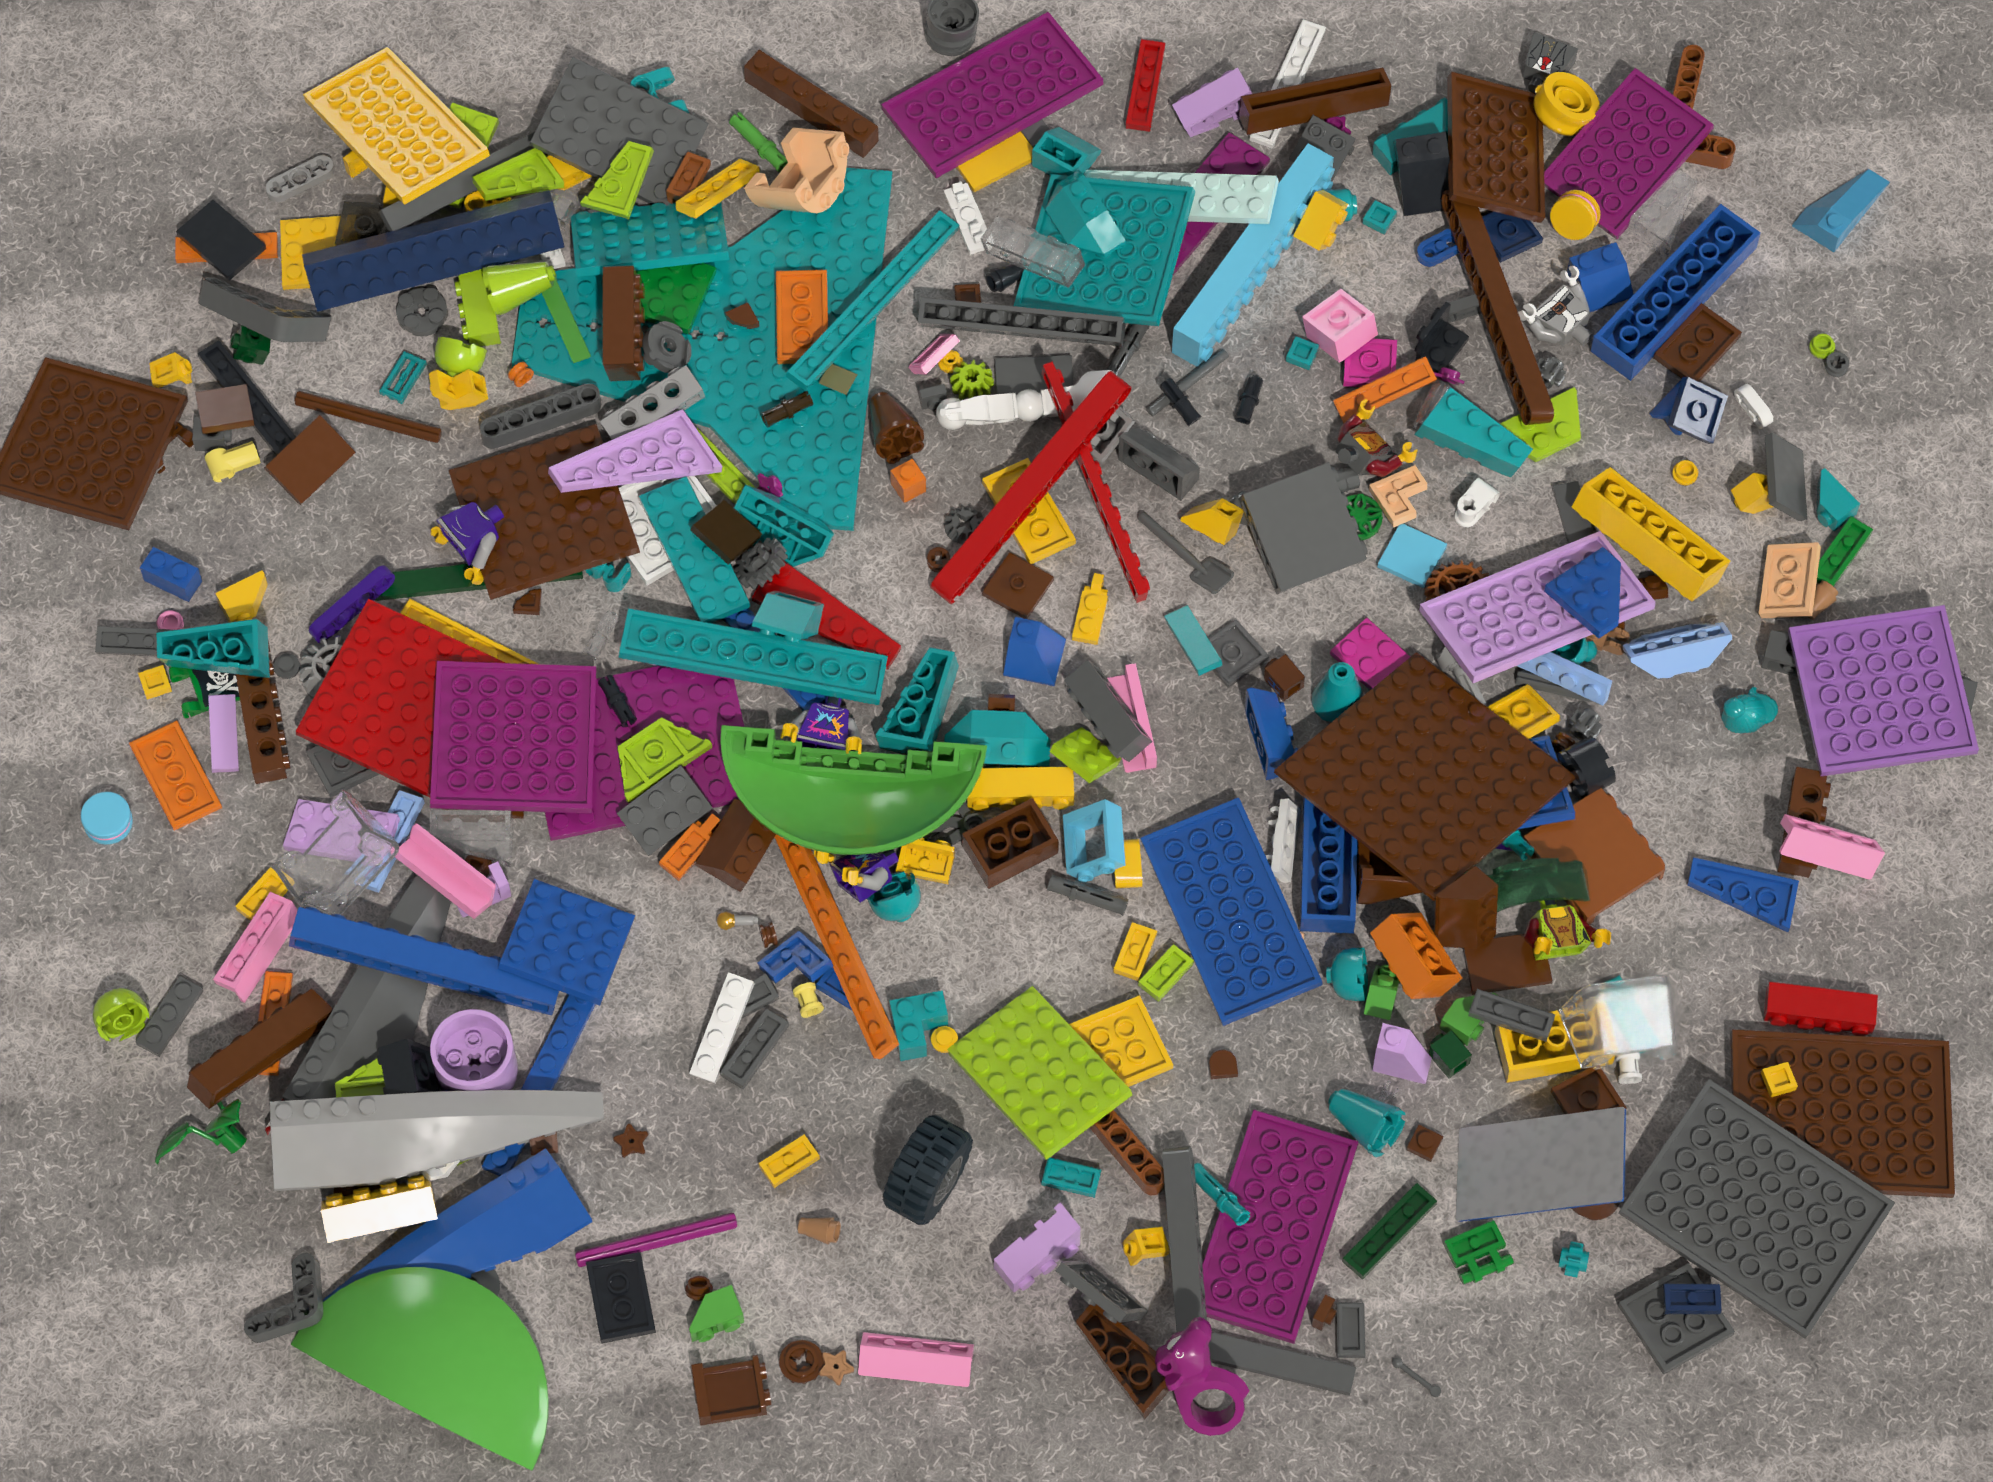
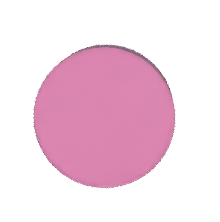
(170, 620)

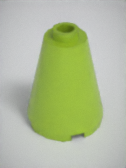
(516, 283)

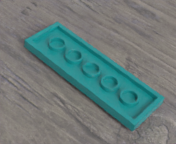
(701, 572)

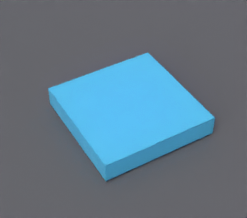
(1412, 555)

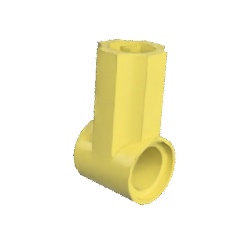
(225, 463)

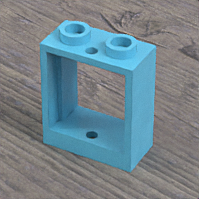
(1075, 844)

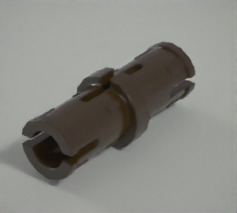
(786, 409)

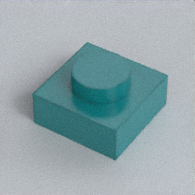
(1379, 217)
(1302, 353)

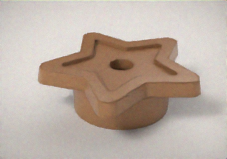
(832, 1373)

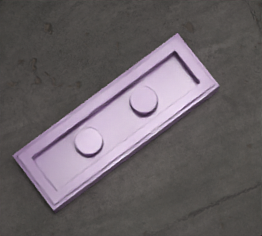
(223, 733)

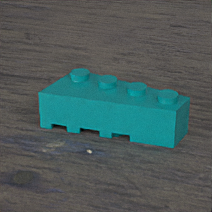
(1473, 434)
(222, 648)
(922, 705)

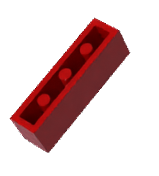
(1820, 1008)

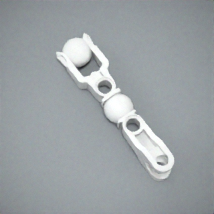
(1008, 407)

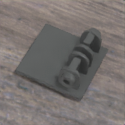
(1327, 139)

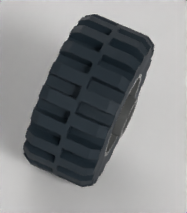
(927, 1169)

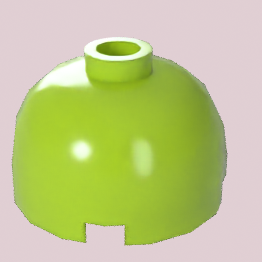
(456, 357)
(119, 1013)

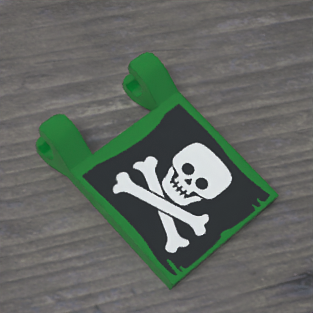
(204, 684)

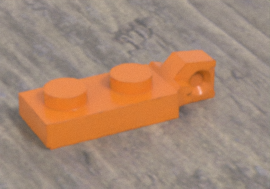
(689, 847)

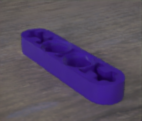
(351, 603)

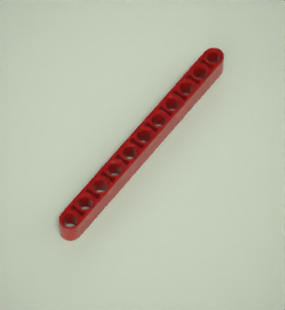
(1031, 487)

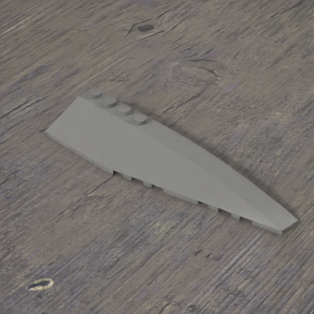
(407, 1133)

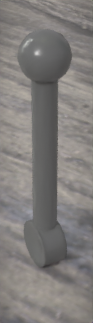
(1435, 1391)

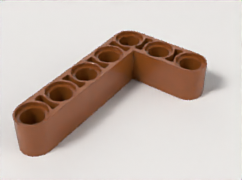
(1686, 92)
(1130, 1147)

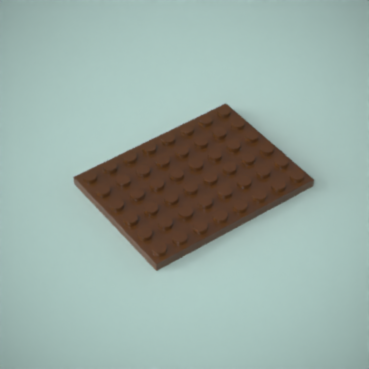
(1859, 1101)

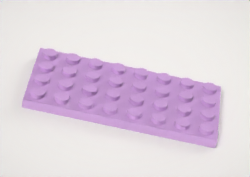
(1513, 619)

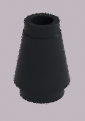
(1002, 277)

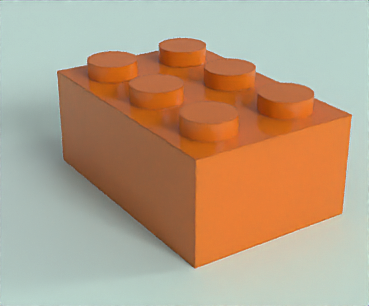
(1415, 955)

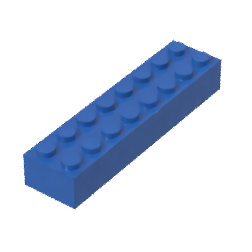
(1675, 291)

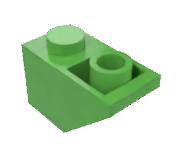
(1382, 993)
(1460, 1023)
(716, 1313)

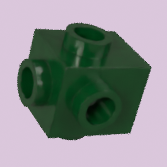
(250, 346)

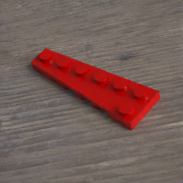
(837, 620)

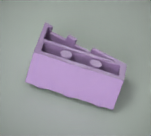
(1212, 103)
(1039, 1250)

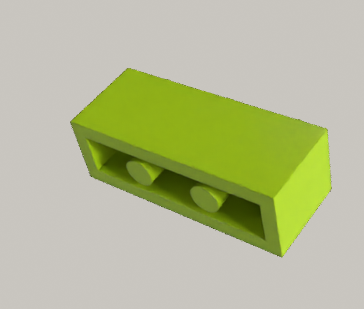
(480, 317)

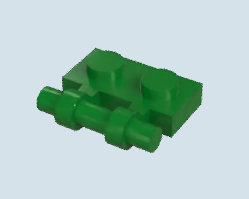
(1474, 1245)

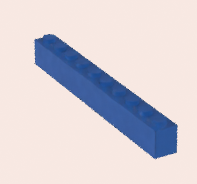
(416, 959)

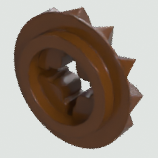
(796, 1350)

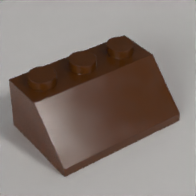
(735, 847)
(1467, 911)

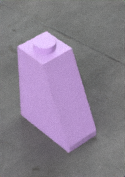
(1401, 1055)

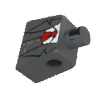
(1545, 58)

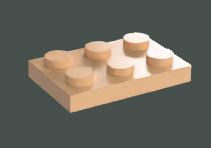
(1789, 580)

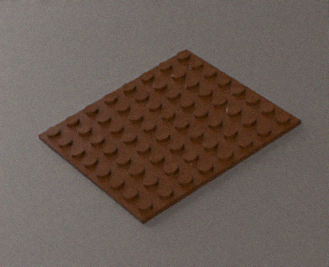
(1424, 775)

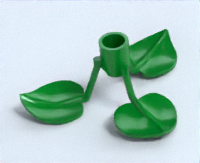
(222, 1125)

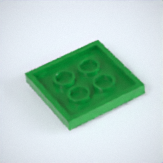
(676, 293)

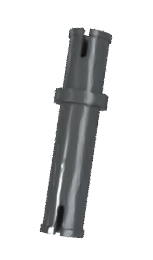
(1137, 331)
(1086, 894)

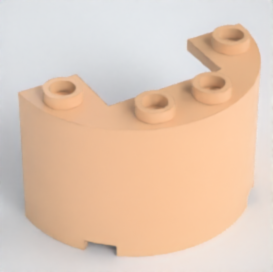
(811, 176)

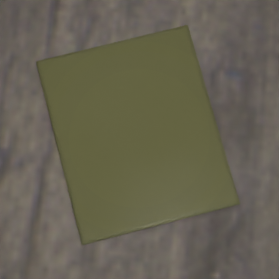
(838, 379)

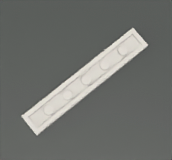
(1294, 69)

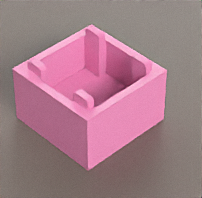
(1340, 325)

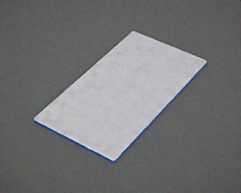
(1541, 1164)

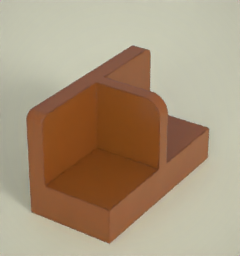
(688, 176)

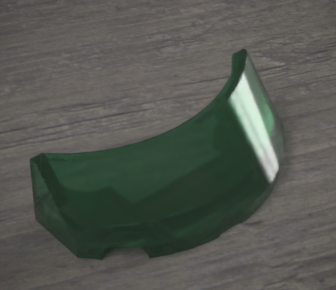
(1540, 881)

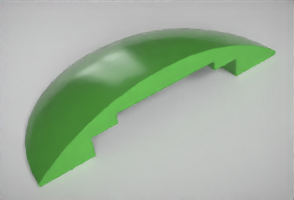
(850, 799)
(441, 1353)

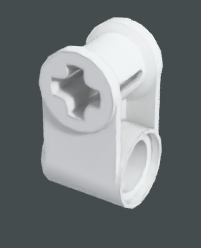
(1475, 503)

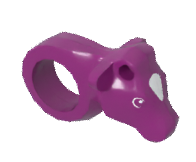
(1189, 1371)

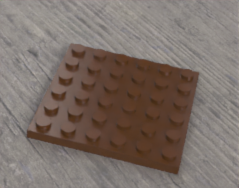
(88, 443)
(542, 529)

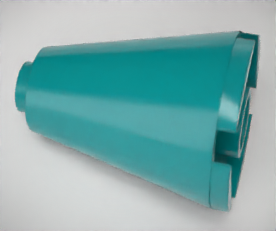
(1336, 692)
(1367, 1119)

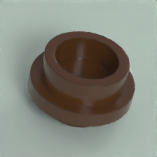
(698, 1287)

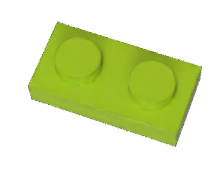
(1166, 972)

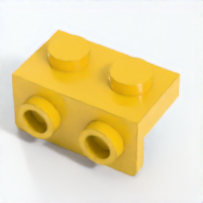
(927, 860)

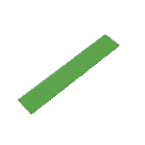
(565, 323)

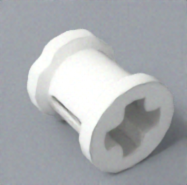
(1629, 1068)

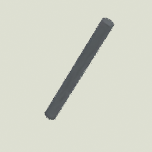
(1190, 380)

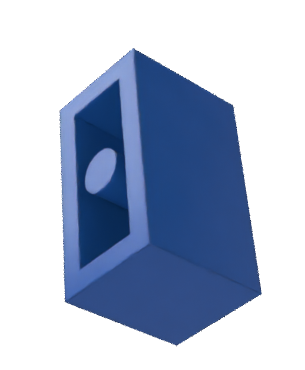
(171, 574)

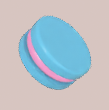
(106, 818)

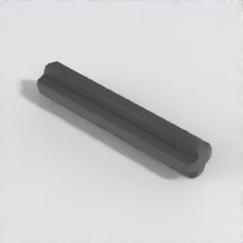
(1542, 684)

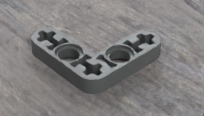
(296, 1310)

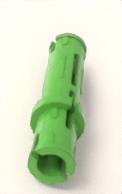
(766, 148)

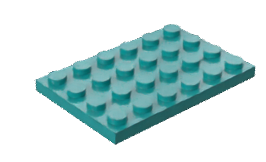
(647, 240)

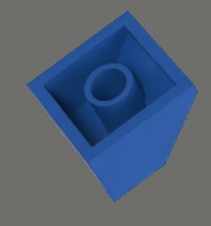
(1603, 276)

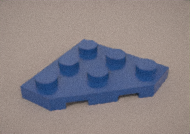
(1590, 592)

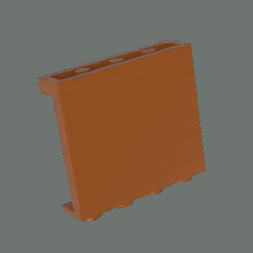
(1608, 847)

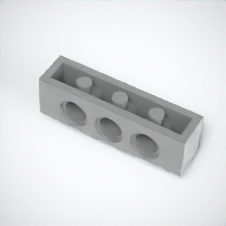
(678, 378)

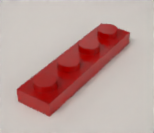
(1145, 85)

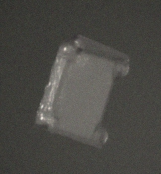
(339, 860)
(1621, 1020)

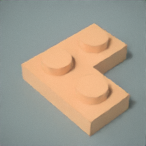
(1393, 494)

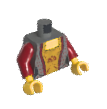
(1366, 450)

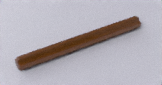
(368, 416)

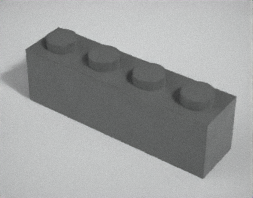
(1108, 711)

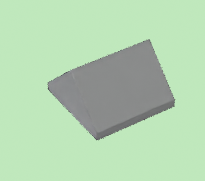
(1108, 436)

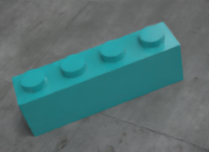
(1426, 122)

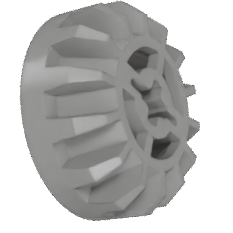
(309, 676)

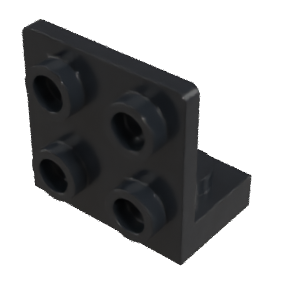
(1439, 340)

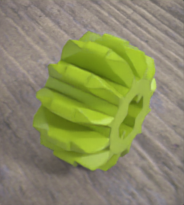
(962, 379)

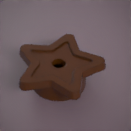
(636, 1146)

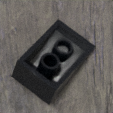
(1422, 172)

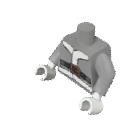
(1562, 314)

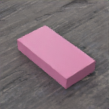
(933, 353)

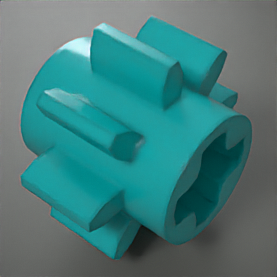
(1573, 1259)

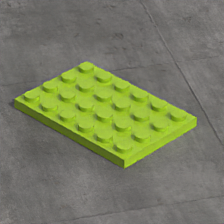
(1039, 1072)

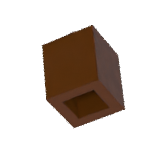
(1283, 677)

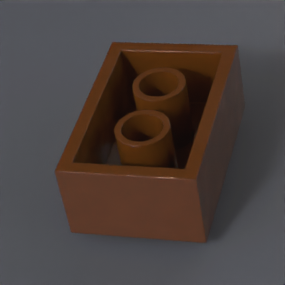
(1010, 843)

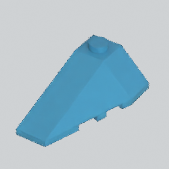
(1838, 212)

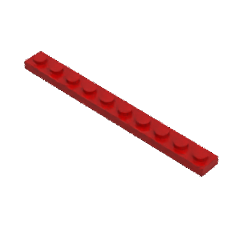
(1100, 492)

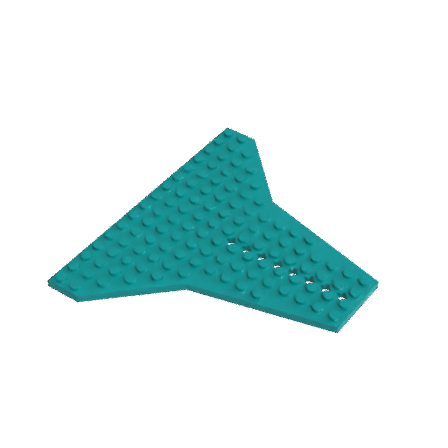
(822, 445)

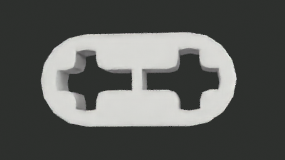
(1753, 406)

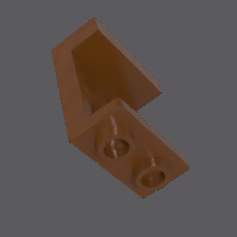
(730, 1391)

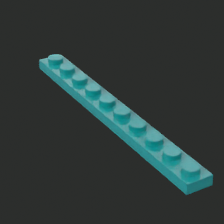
(872, 301)

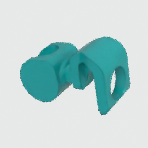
(612, 584)

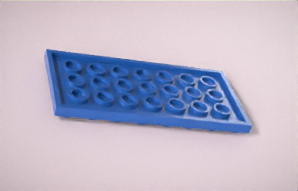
(1231, 911)

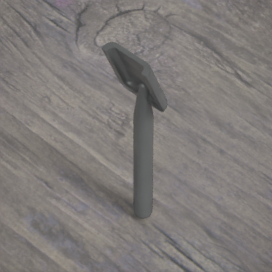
(1209, 574)

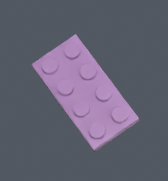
(314, 817)

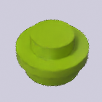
(1822, 346)

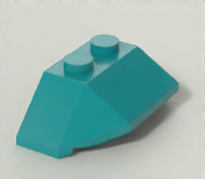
(1083, 217)
(795, 529)
(1009, 737)

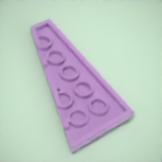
(650, 453)

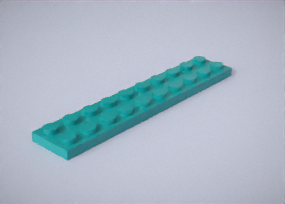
(753, 656)

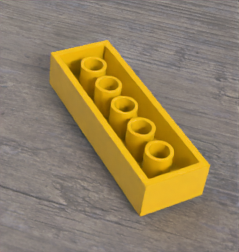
(1650, 534)

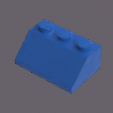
(1269, 729)

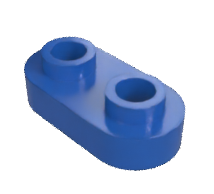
(1437, 246)

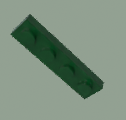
(1389, 1231)

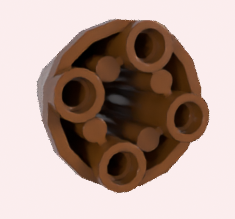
(894, 429)

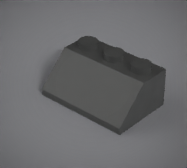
(1158, 462)

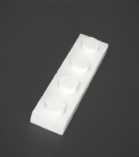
(722, 1028)

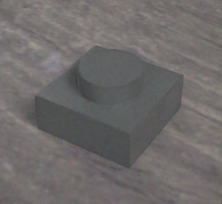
(932, 396)

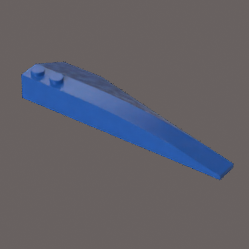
(497, 1223)

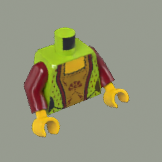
(1561, 932)

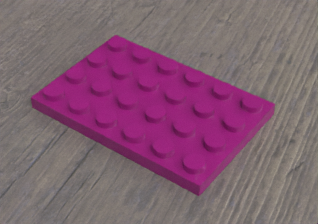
(1628, 150)

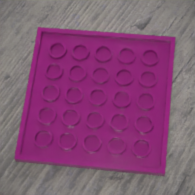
(513, 737)

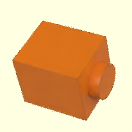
(908, 480)

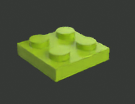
(1085, 755)

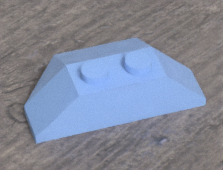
(1678, 649)

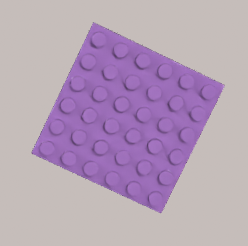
(1883, 690)

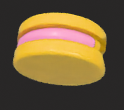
(1575, 215)

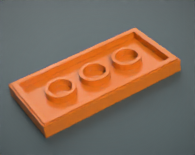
(800, 312)
(175, 775)

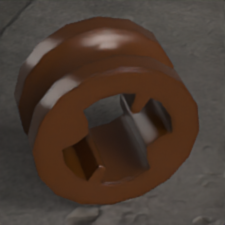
(938, 551)
(1562, 742)
(768, 934)

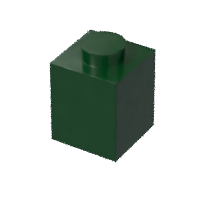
(1449, 1053)

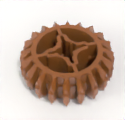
(1449, 578)

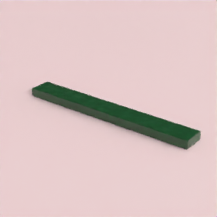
(438, 581)

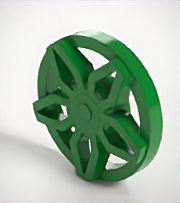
(1362, 516)

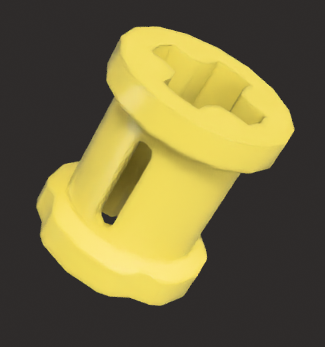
(808, 999)

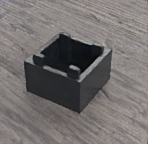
(407, 1068)

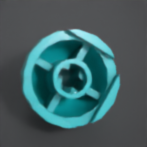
(897, 898)
(1349, 974)

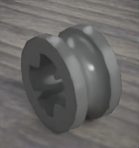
(1837, 356)

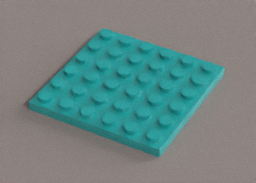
(1133, 277)

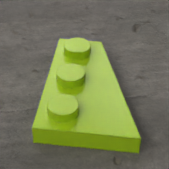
(518, 176)
(620, 185)

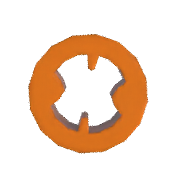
(520, 374)

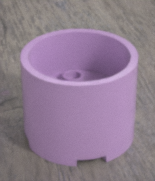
(469, 1039)

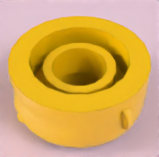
(1565, 103)

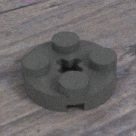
(421, 298)
(657, 355)

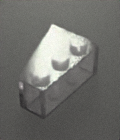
(1663, 213)
(476, 833)

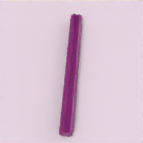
(658, 1239)

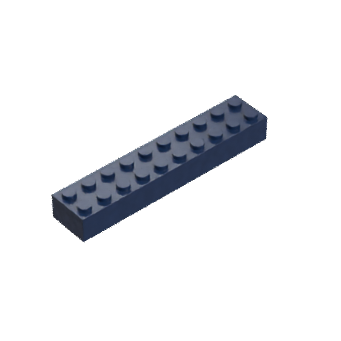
(433, 251)

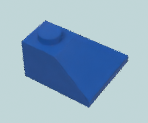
(1033, 652)

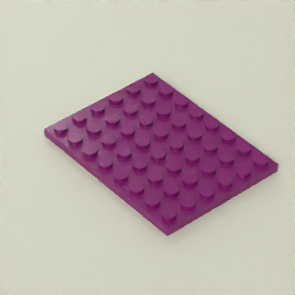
(680, 696)

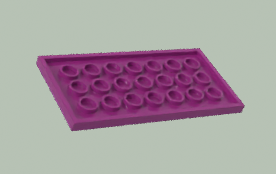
(992, 94)
(1292, 1188)

